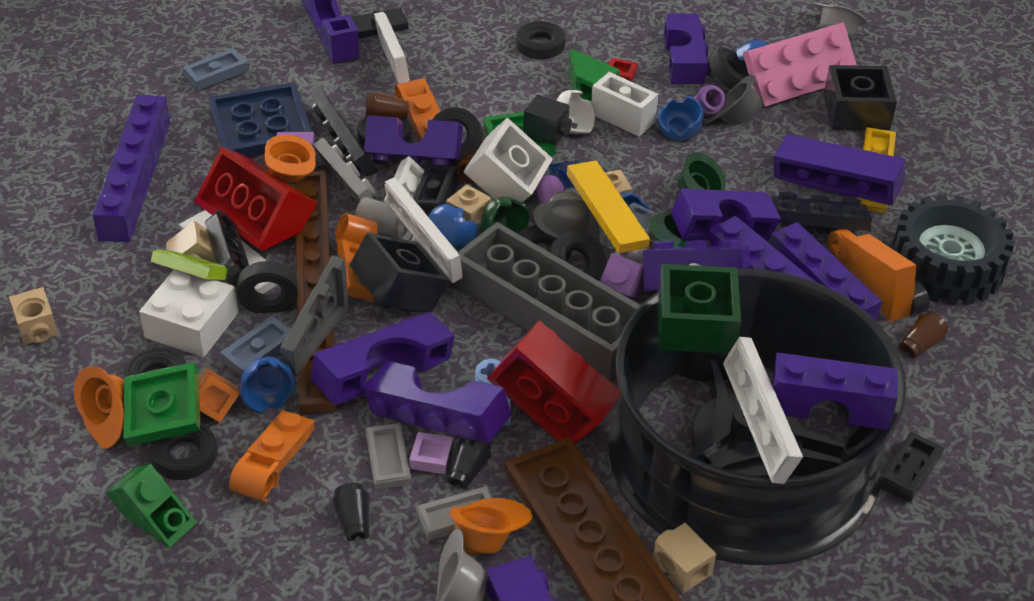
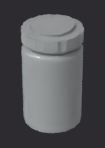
(383, 215)

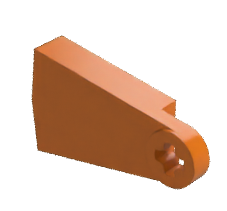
(879, 269)

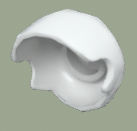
(580, 111)

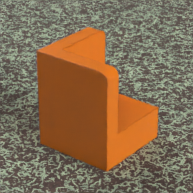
(216, 395)

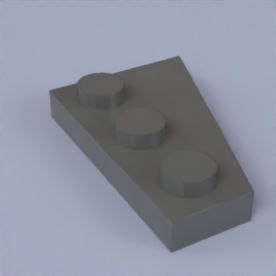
(318, 317)

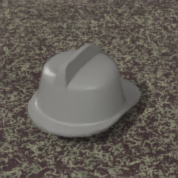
(837, 14)
(459, 574)

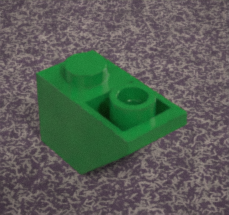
(586, 71)
(151, 505)

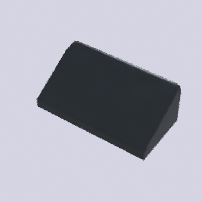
(436, 186)

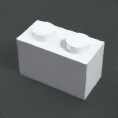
(624, 104)

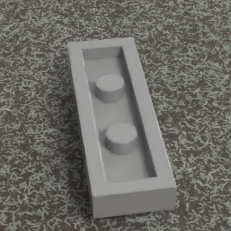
(344, 172)

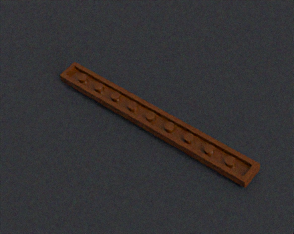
(312, 258)

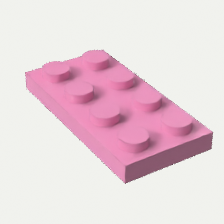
(798, 63)

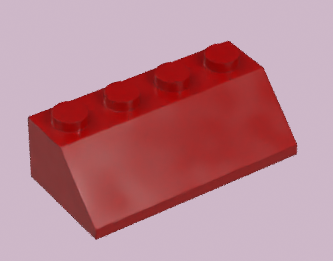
(255, 199)

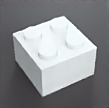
(508, 163)
(189, 312)

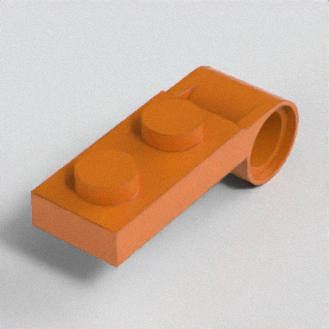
(421, 104)
(349, 236)
(269, 454)

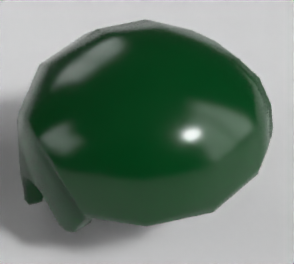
(507, 212)

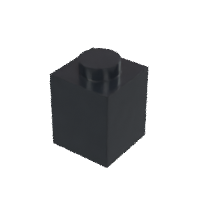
(546, 120)

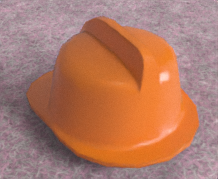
(289, 157)
(99, 394)
(489, 523)

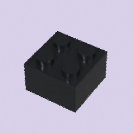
(859, 97)
(399, 273)

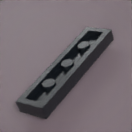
(336, 126)

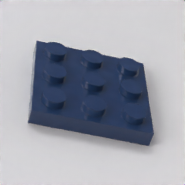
(254, 116)

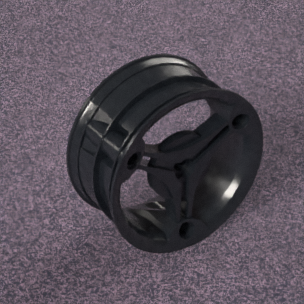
(722, 481)

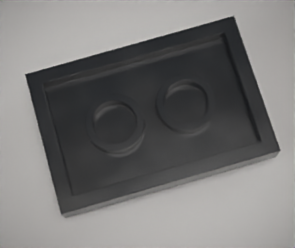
(822, 212)

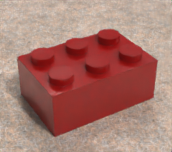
(554, 385)

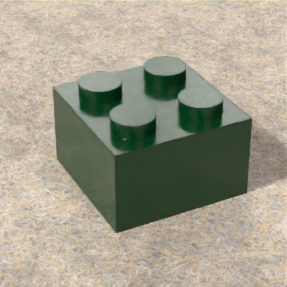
(698, 308)

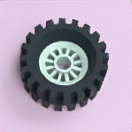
(955, 248)

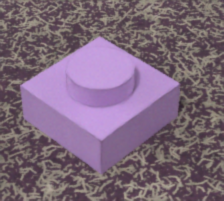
(431, 453)

